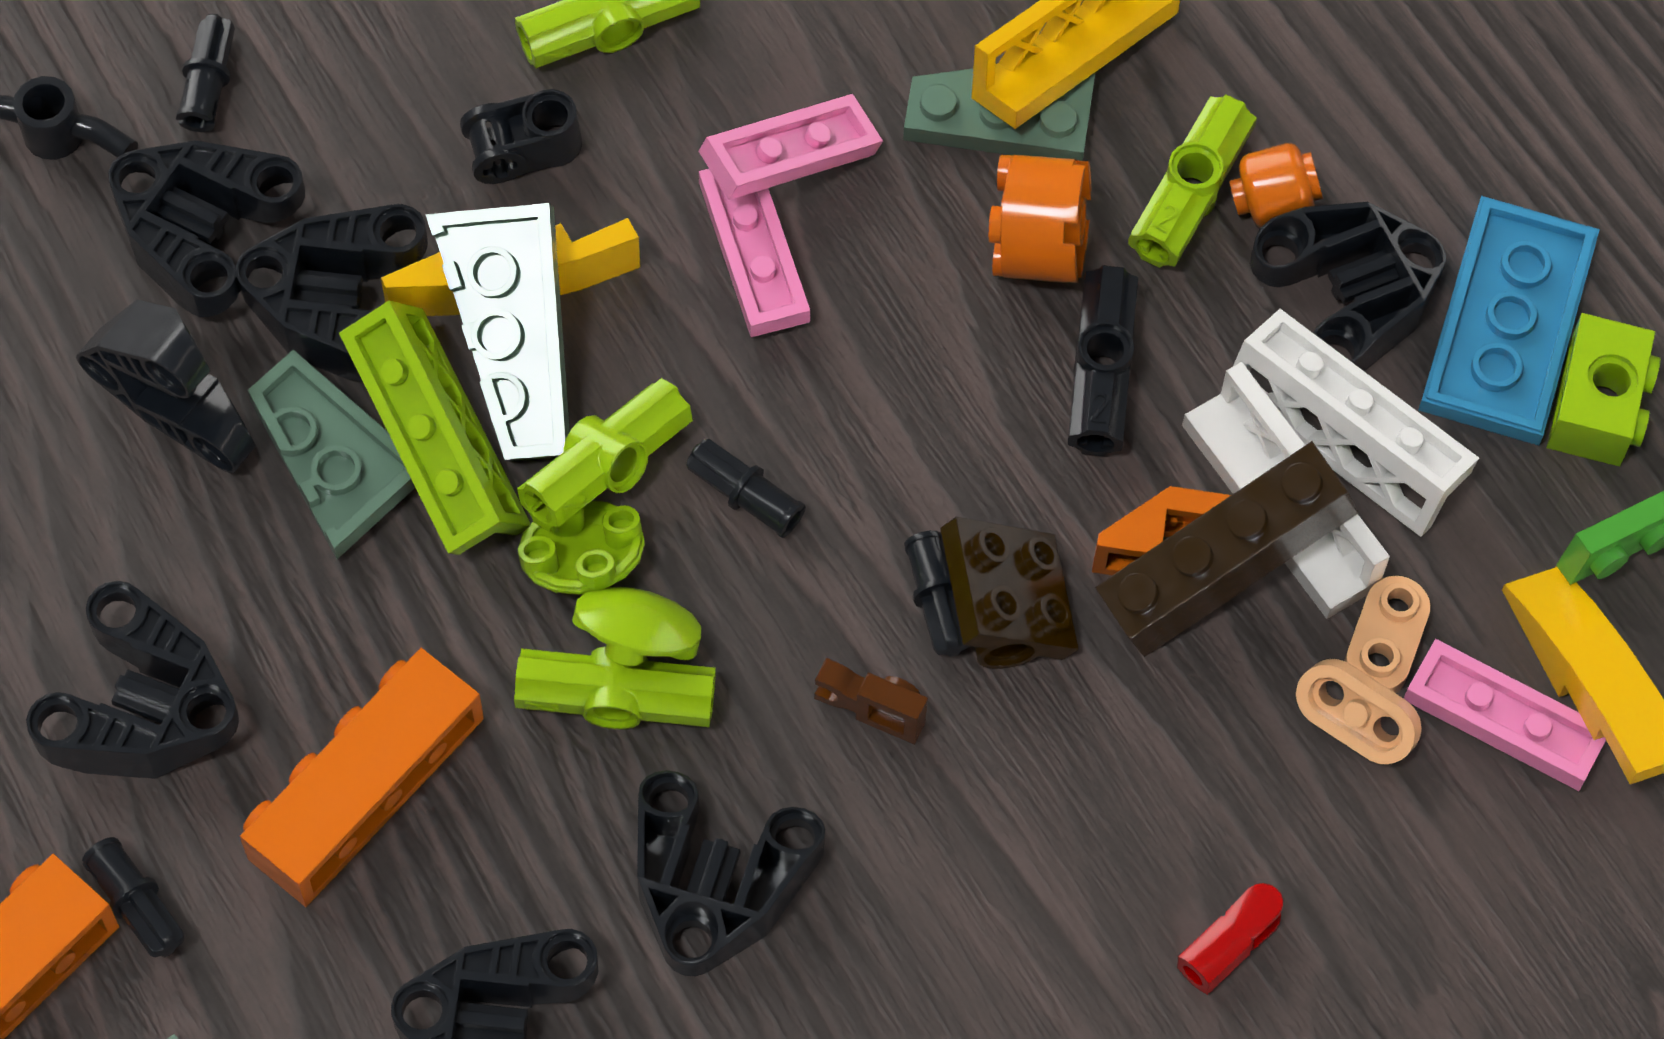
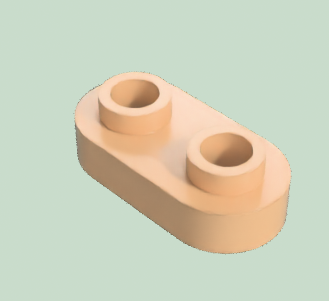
(1389, 631)
(1358, 715)

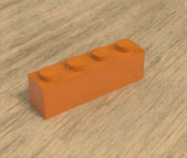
(361, 776)
(45, 935)

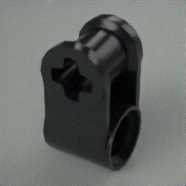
(520, 135)

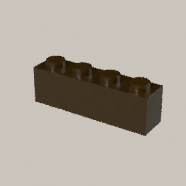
(1227, 549)

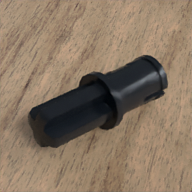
(206, 74)
(745, 487)
(935, 591)
(133, 897)

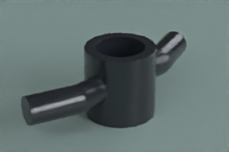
(64, 133)

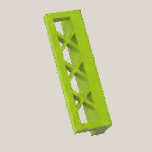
(433, 426)

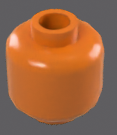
(1275, 183)

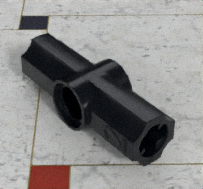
(1100, 389)

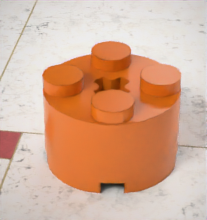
(1041, 219)

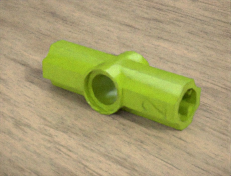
(583, 24)
(1180, 205)
(605, 454)
(612, 692)

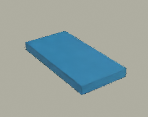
(1509, 320)

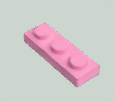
(790, 146)
(756, 258)
(1504, 714)

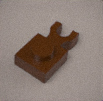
(882, 703)

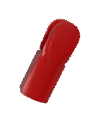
(1232, 937)

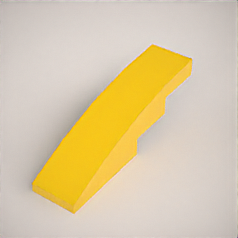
(580, 265)
(1594, 667)

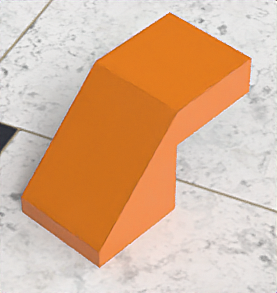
(1148, 525)

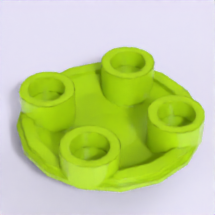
(584, 552)
(637, 624)

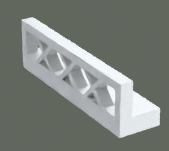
(1359, 413)
(1246, 437)

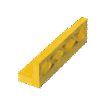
(1063, 55)

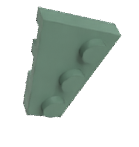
(946, 115)
(331, 450)

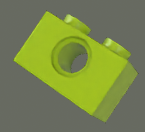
(1586, 419)

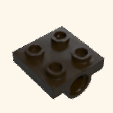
(1008, 592)

